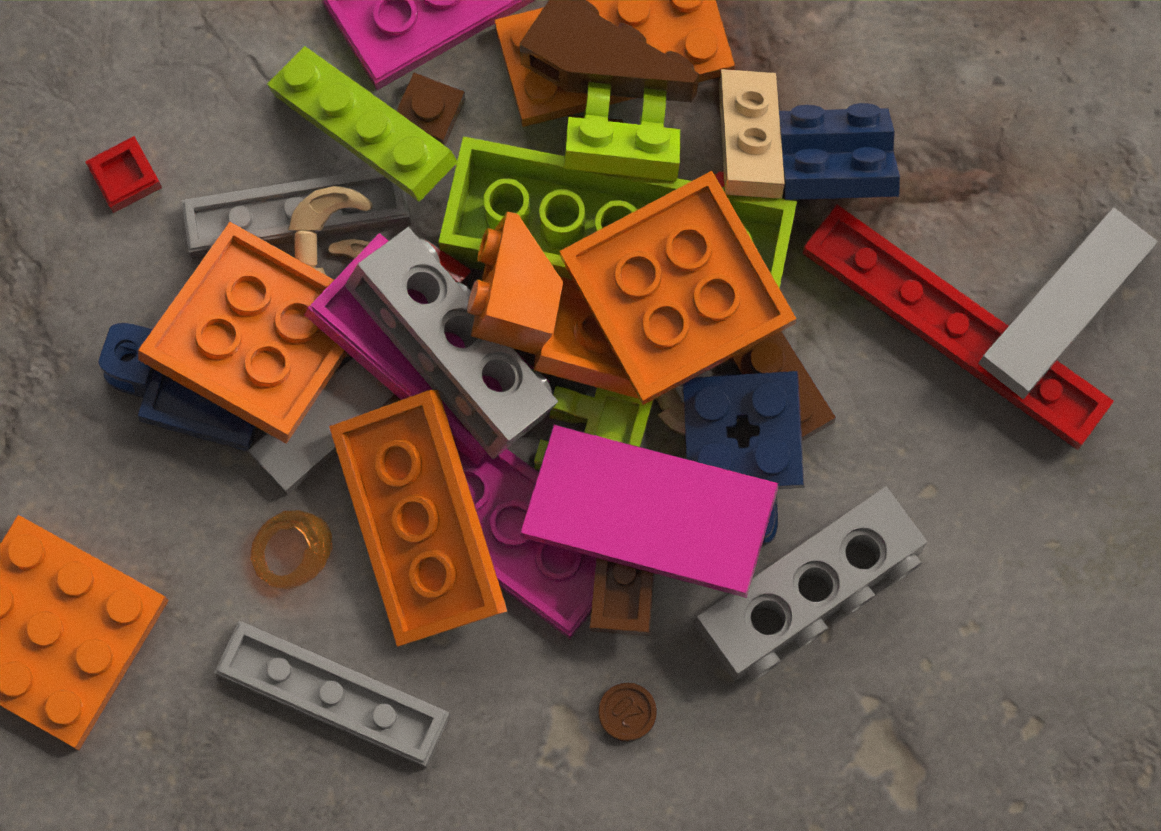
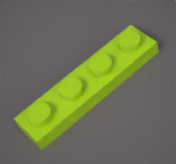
(362, 123)

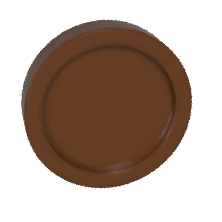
(627, 712)

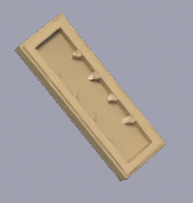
(751, 134)

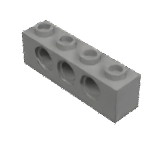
(418, 332)
(874, 523)

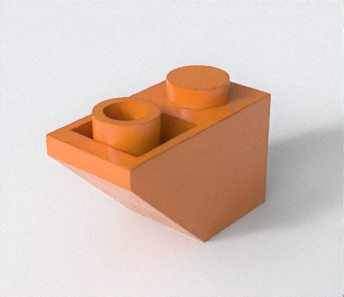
(518, 289)

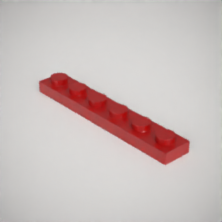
(948, 321)

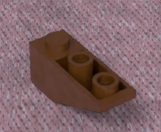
(578, 46)

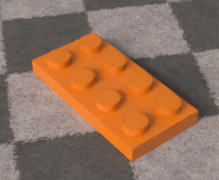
(678, 26)
(417, 518)

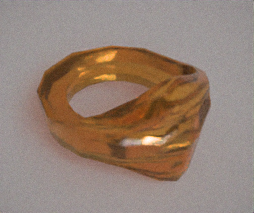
(314, 559)

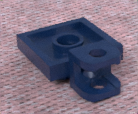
(165, 400)
(767, 402)

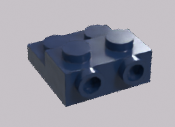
(838, 152)

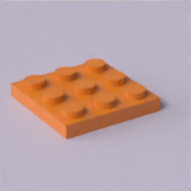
(677, 287)
(244, 334)
(65, 630)

